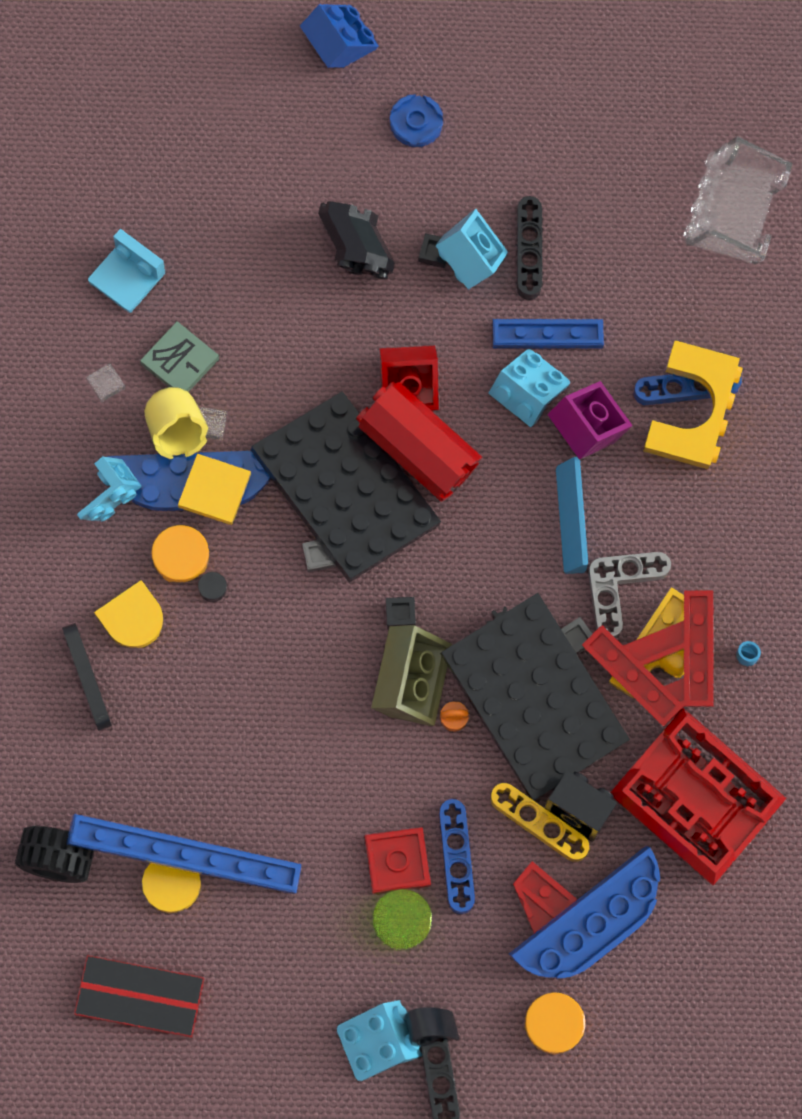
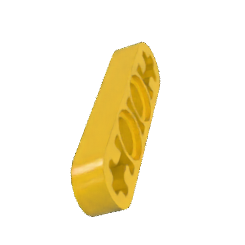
(537, 825)

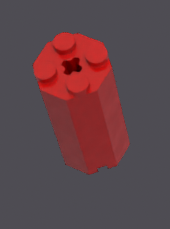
(418, 440)

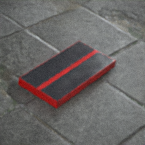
(139, 996)

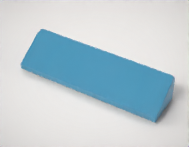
(572, 516)

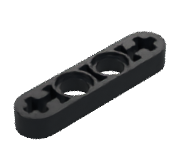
(529, 247)
(86, 676)
(443, 1070)

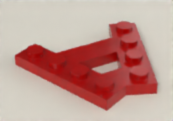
(692, 635)

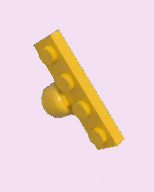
(667, 614)

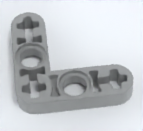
(610, 583)

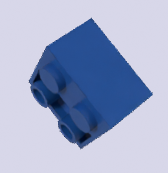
(338, 34)

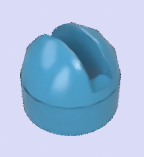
(748, 653)

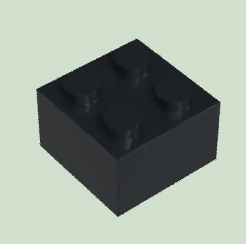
(581, 804)

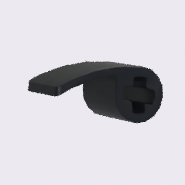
(429, 1024)

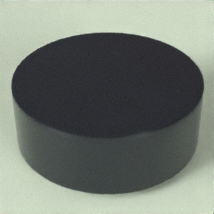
(212, 586)

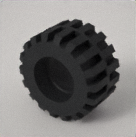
(46, 854)

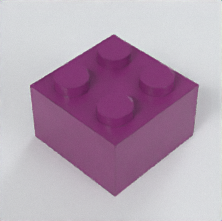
(589, 420)

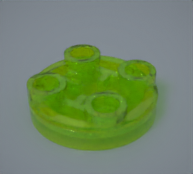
(402, 919)

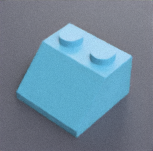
(471, 250)

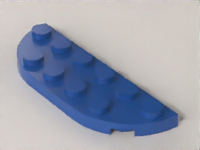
(165, 478)
(594, 921)

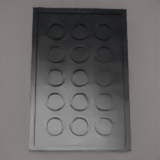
(345, 487)
(534, 696)

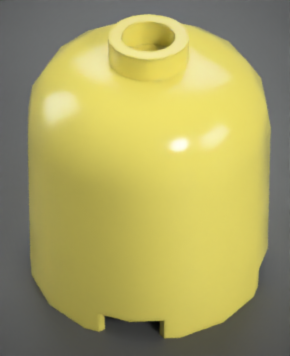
(175, 423)

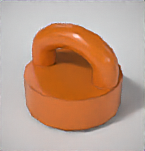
(454, 716)

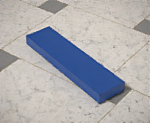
(548, 333)

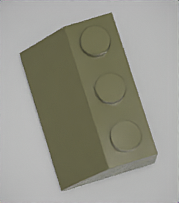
(411, 675)

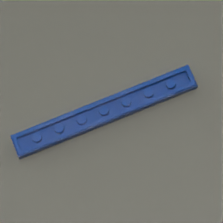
(183, 854)

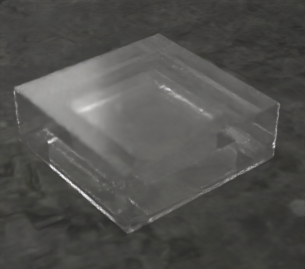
(105, 382)
(215, 421)

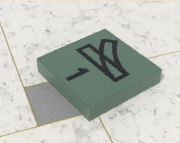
(179, 358)

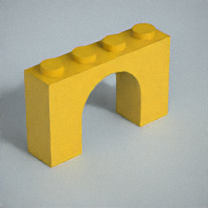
(717, 375)

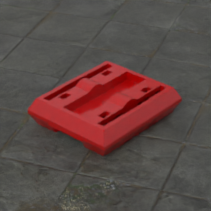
(697, 797)

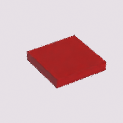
(397, 860)

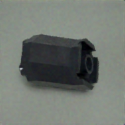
(356, 240)

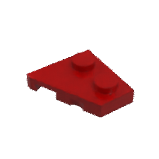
(541, 896)

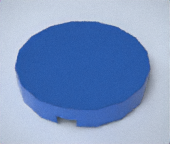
(416, 120)

